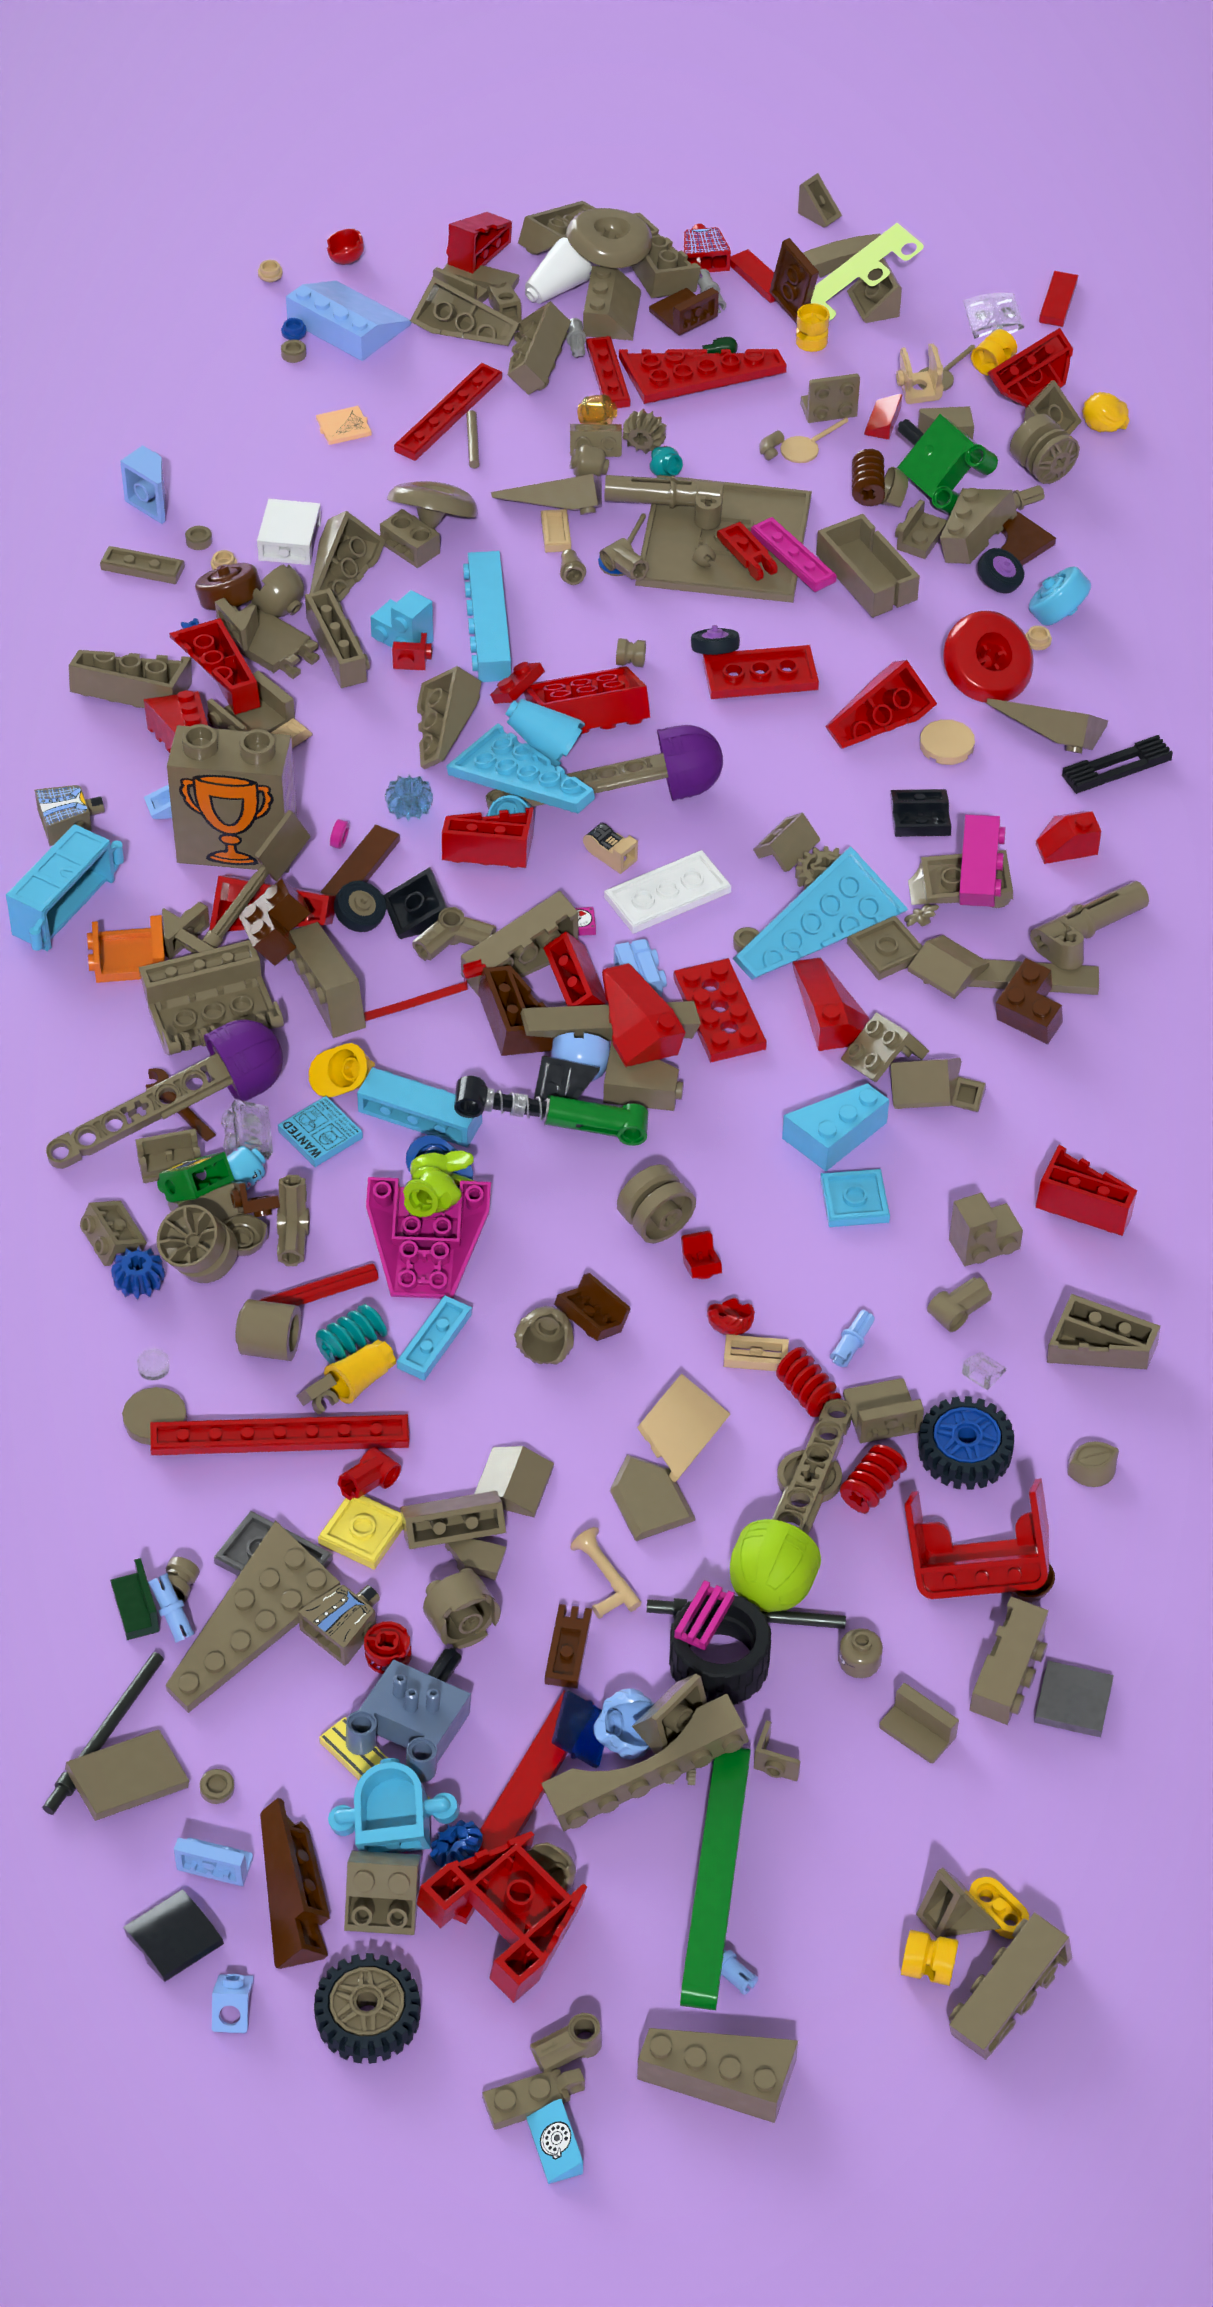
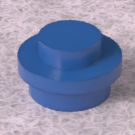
(293, 329)

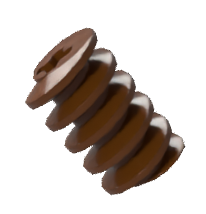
(868, 477)

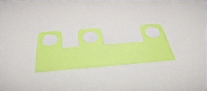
(863, 263)

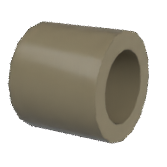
(268, 1329)

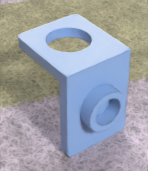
(231, 1991)

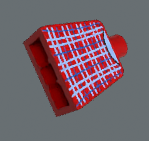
(707, 248)

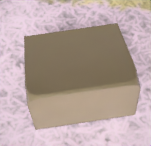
(969, 1094)

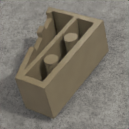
(974, 521)
(1102, 1337)

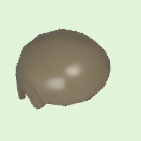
(555, 1862)

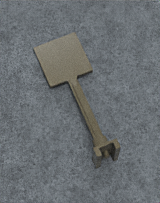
(275, 858)

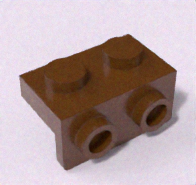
(594, 1308)

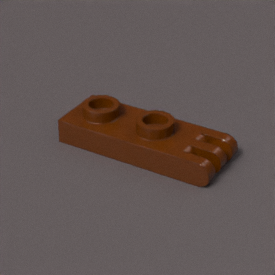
(568, 1647)

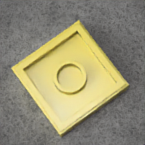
(362, 1530)

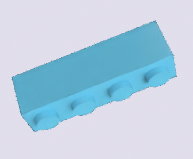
(415, 1107)

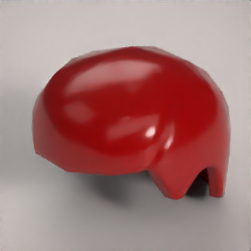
(345, 246)

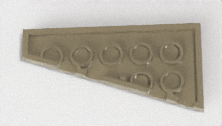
(251, 1616)

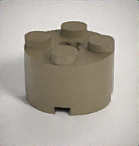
(460, 1608)

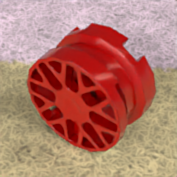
(386, 1642)

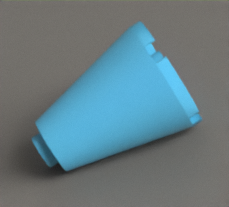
(544, 728)

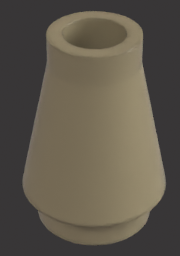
(572, 568)

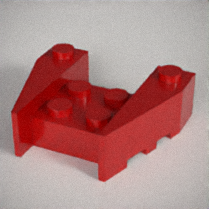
(515, 1899)

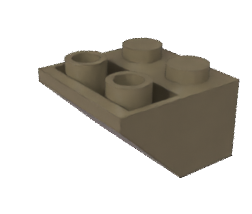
(382, 1892)

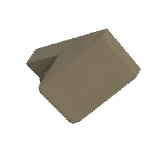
(240, 624)
(192, 920)

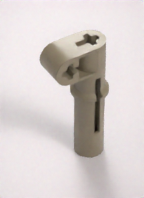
(704, 495)
(1063, 937)

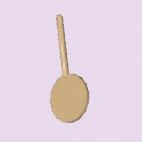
(803, 449)

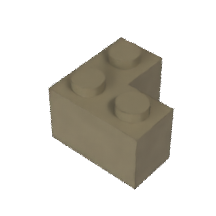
(983, 1231)

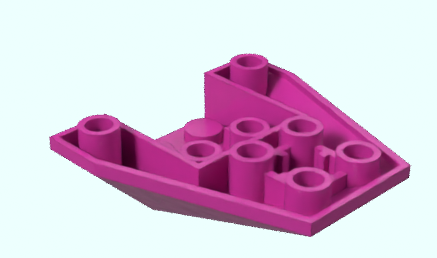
(425, 1253)

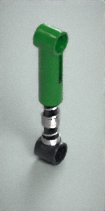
(625, 1122)

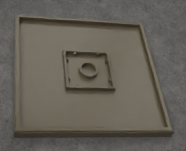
(674, 538)

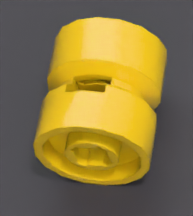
(812, 327)
(993, 351)
(929, 1957)

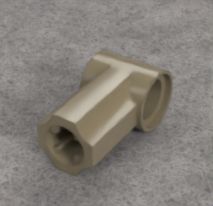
(623, 558)
(954, 1307)
(564, 2044)

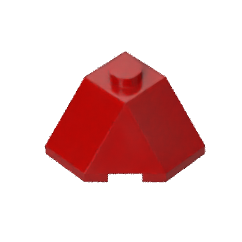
(1069, 837)

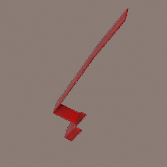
(470, 970)

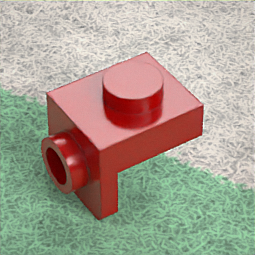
(412, 655)
(700, 1255)

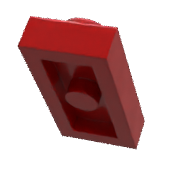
(514, 685)

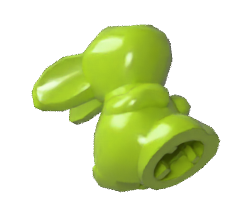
(434, 1183)

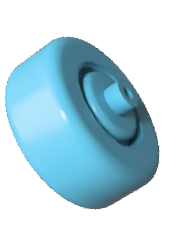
(1060, 596)

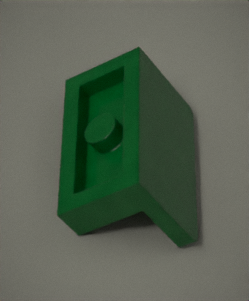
(135, 1603)

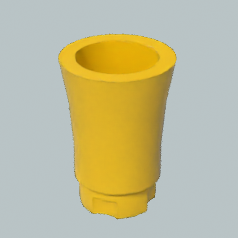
(360, 1370)

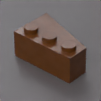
(503, 998)

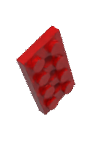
(771, 661)
(730, 996)

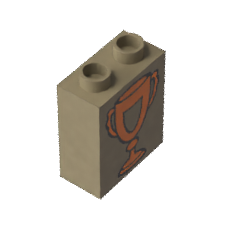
(228, 793)

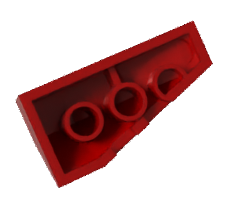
(640, 1019)

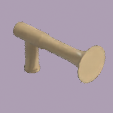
(624, 1594)

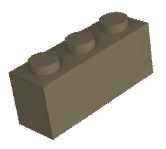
(453, 1519)

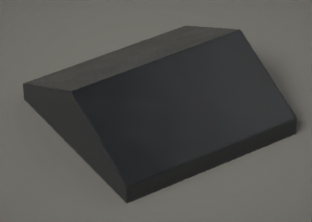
(415, 904)

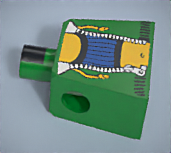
(182, 1183)

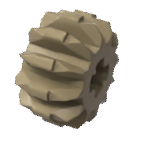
(644, 431)

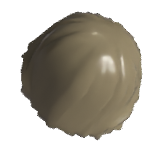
(545, 1335)

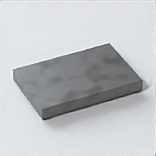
(246, 1539)

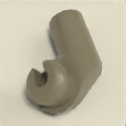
(768, 443)

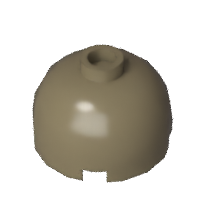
(280, 593)

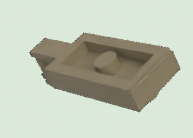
(523, 2097)

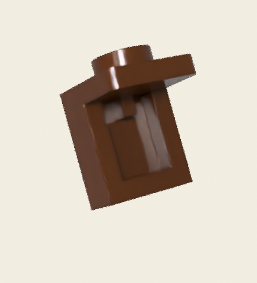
(258, 1205)

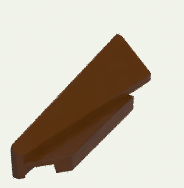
(293, 1889)

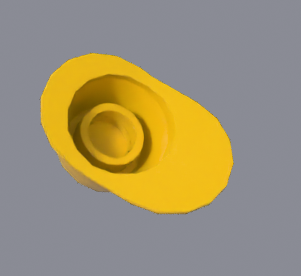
(339, 1070)

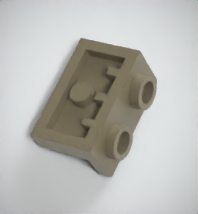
(602, 436)
(919, 531)
(110, 1230)

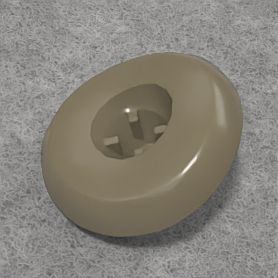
(610, 237)
(434, 500)

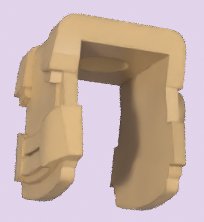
(931, 379)

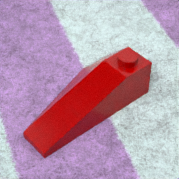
(882, 705)
(830, 1008)

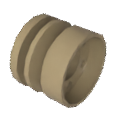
(1044, 448)

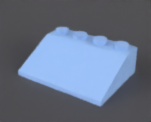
(344, 317)

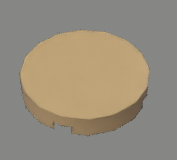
(947, 741)

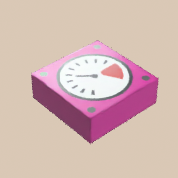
(586, 921)

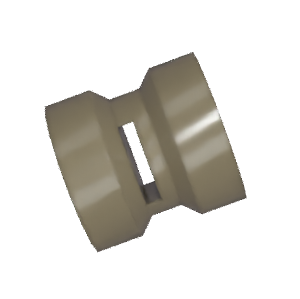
(630, 652)
(181, 1575)

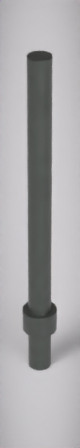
(780, 1617)
(64, 1784)

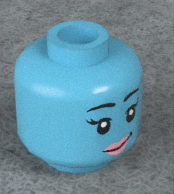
(246, 1165)

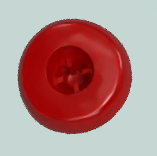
(988, 657)

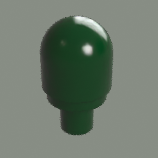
(721, 343)

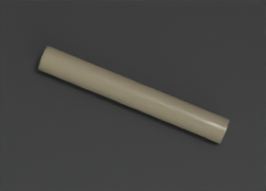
(472, 434)

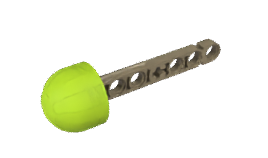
(777, 1560)

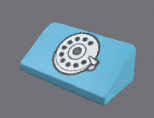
(555, 2142)

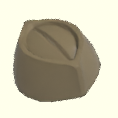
(895, 487)
(249, 1232)
(1093, 1464)

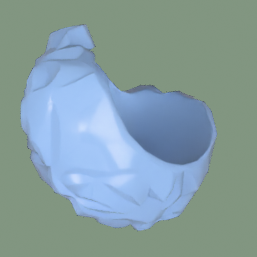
(615, 1723)

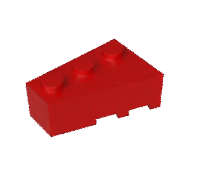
(489, 839)

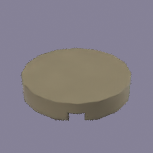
(151, 1406)

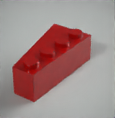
(167, 712)

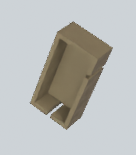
(867, 565)

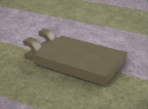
(278, 644)

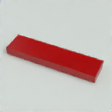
(607, 370)

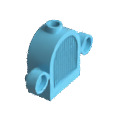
(392, 1810)

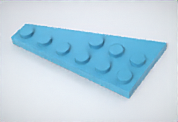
(519, 769)
(830, 909)

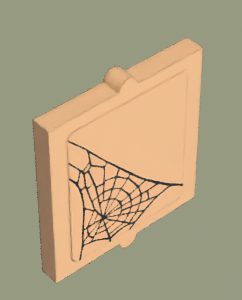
(343, 425)

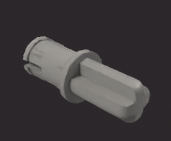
(576, 337)

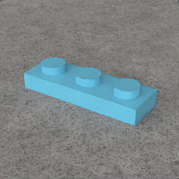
(434, 1337)

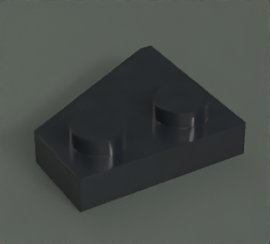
(563, 1078)

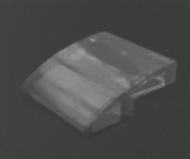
(993, 312)

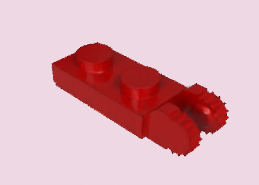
(747, 550)

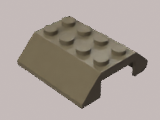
(206, 992)

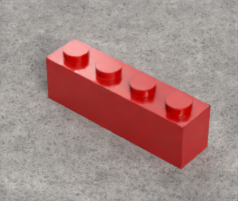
(221, 659)
(229, 887)

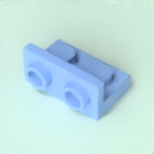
(212, 1860)

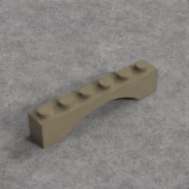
(585, 1794)

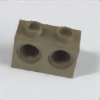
(410, 538)

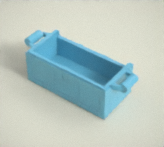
(61, 885)

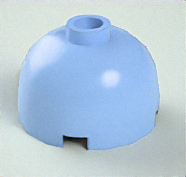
(586, 1050)

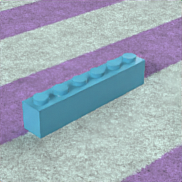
(488, 616)

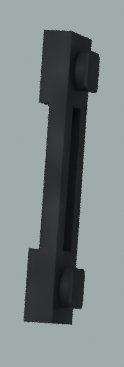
(1083, 775)

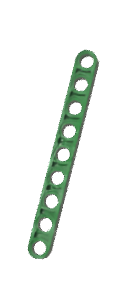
(715, 1881)

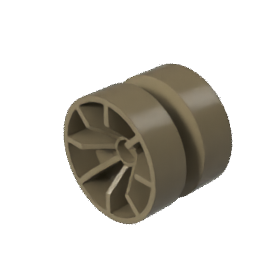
(197, 1244)

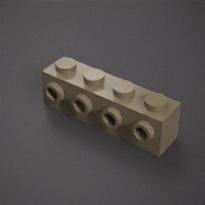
(336, 638)

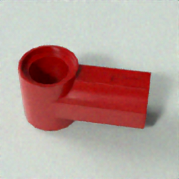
(372, 1471)

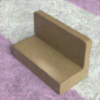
(463, 285)
(788, 841)
(920, 1724)

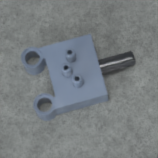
(412, 1712)

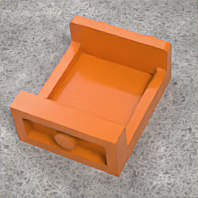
(122, 952)

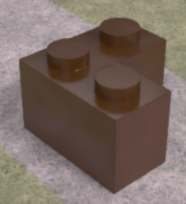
(271, 919)
(1026, 1005)

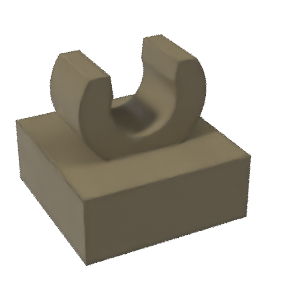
(317, 1392)

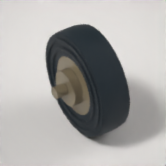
(359, 906)

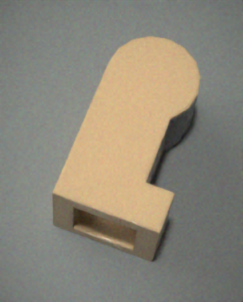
(611, 847)

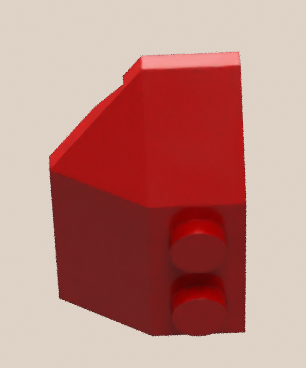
(1033, 368)

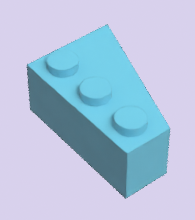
(836, 1125)

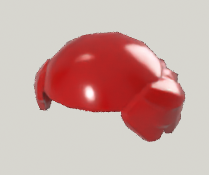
(731, 1317)

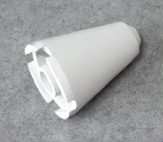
(557, 273)

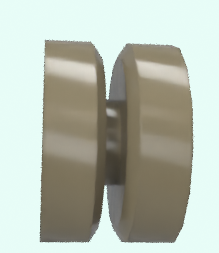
(656, 1203)

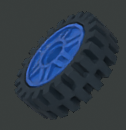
(986, 1446)

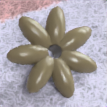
(921, 916)

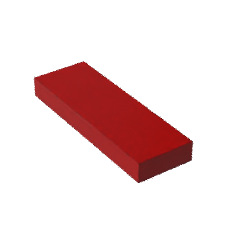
(754, 272)
(1058, 298)

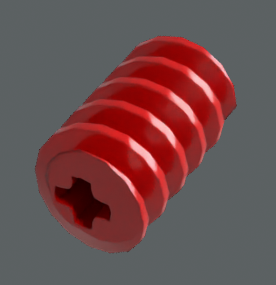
(806, 1381)
(872, 1478)

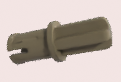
(1028, 496)

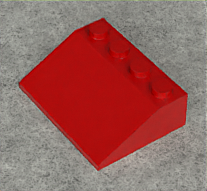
(595, 697)

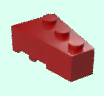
(477, 240)
(1084, 1194)

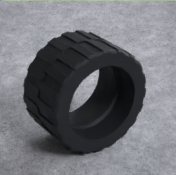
(736, 1679)

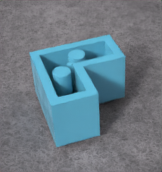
(403, 620)

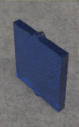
(576, 1729)

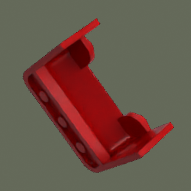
(982, 1567)

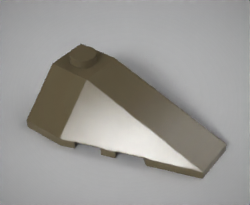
(344, 554)

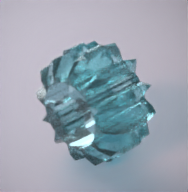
(408, 797)

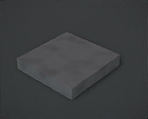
(1074, 1699)

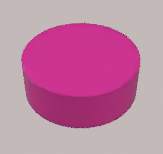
(339, 834)

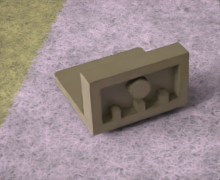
(831, 398)
(879, 1046)
(883, 1410)

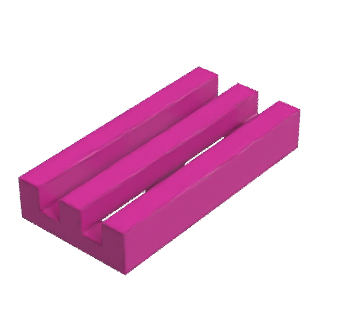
(715, 1594)

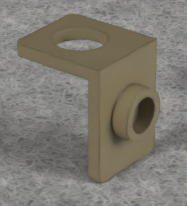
(773, 1763)

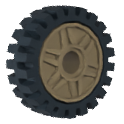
(373, 2031)

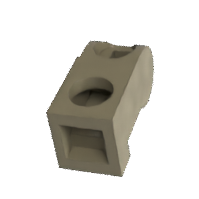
(505, 300)

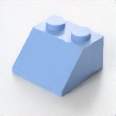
(144, 482)

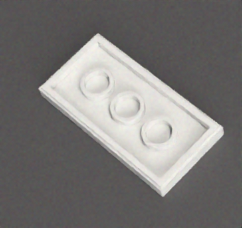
(667, 891)

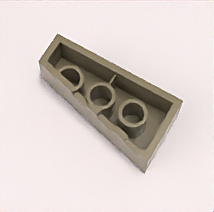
(1010, 1985)
(720, 2068)

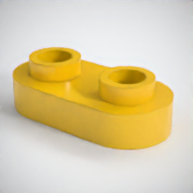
(1002, 1904)

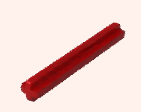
(326, 1286)

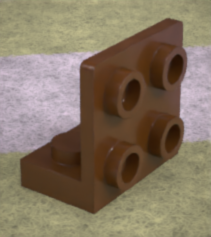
(686, 310)

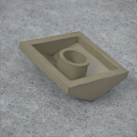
(947, 965)
(517, 1477)

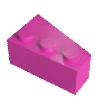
(981, 860)

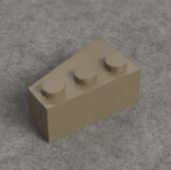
(1011, 1662)

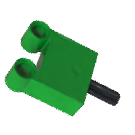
(942, 459)

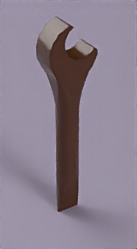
(187, 1114)

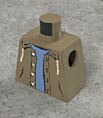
(340, 1620)

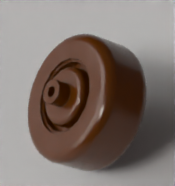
(232, 582)

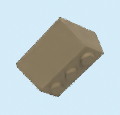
(610, 304)

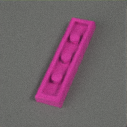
(793, 554)

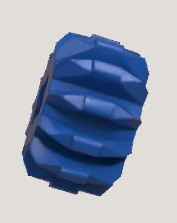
(138, 1272)

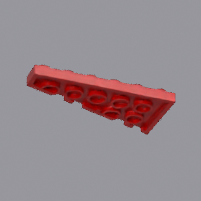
(694, 370)

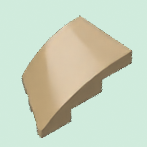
(682, 1425)

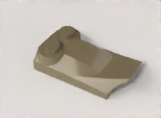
(939, 881)

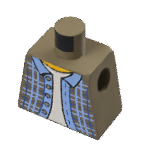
(64, 807)

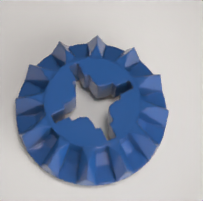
(469, 1843)

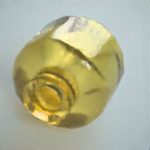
(596, 410)

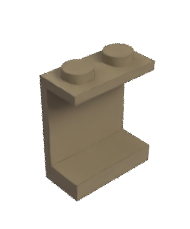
(274, 710)

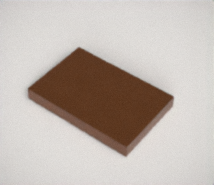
(793, 279)

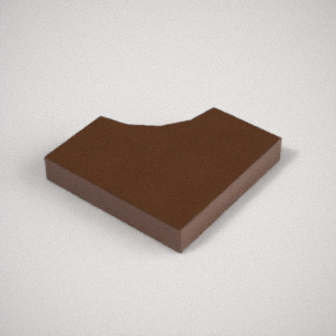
(1026, 538)

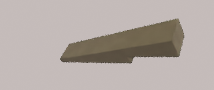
(593, 1020)

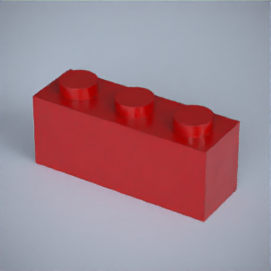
(575, 972)

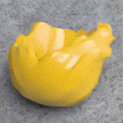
(1105, 412)

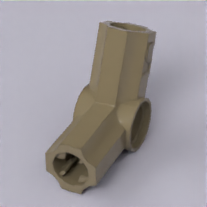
(451, 930)
(292, 1220)

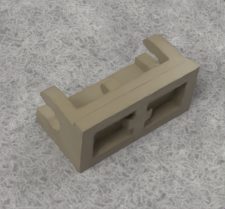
(165, 1151)

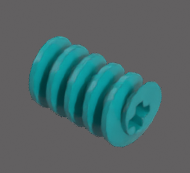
(350, 1331)

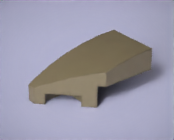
(478, 1555)

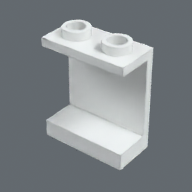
(288, 531)

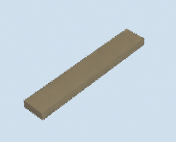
(1080, 980)

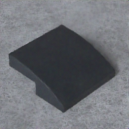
(920, 812)
(173, 1935)

